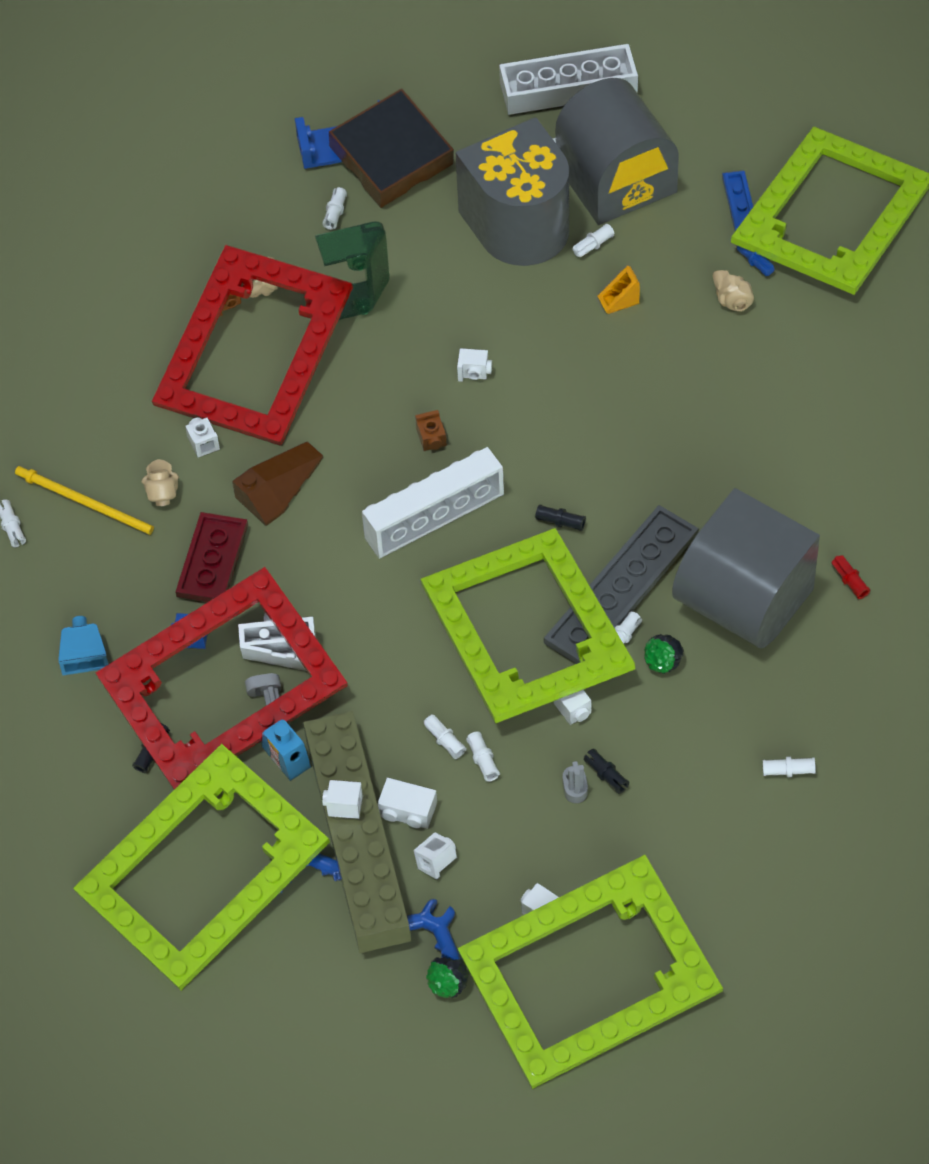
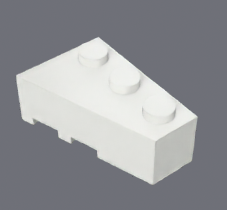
(265, 644)

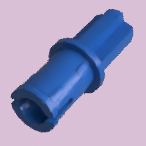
(758, 261)

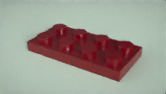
(211, 557)

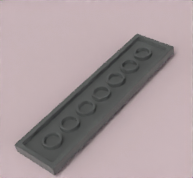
(628, 576)

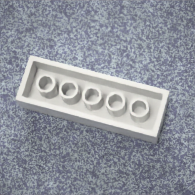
(557, 78)
(433, 502)

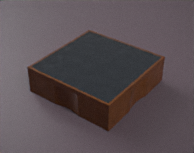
(391, 147)

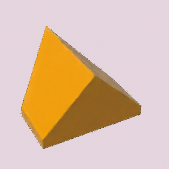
(621, 292)

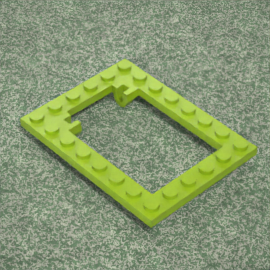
(847, 269)
(504, 692)
(294, 849)
(681, 988)

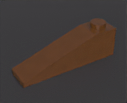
(273, 483)

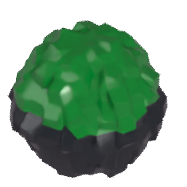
(663, 653)
(447, 977)

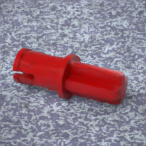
(850, 576)

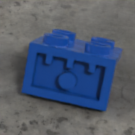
(314, 145)

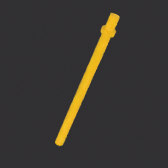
(32, 477)

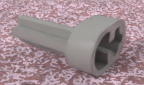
(264, 685)
(575, 783)

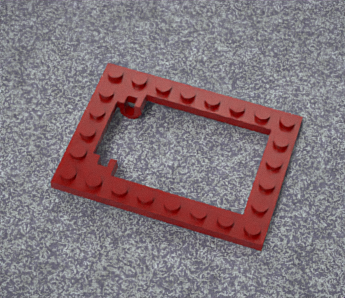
(324, 304)
(126, 676)

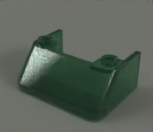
(362, 248)

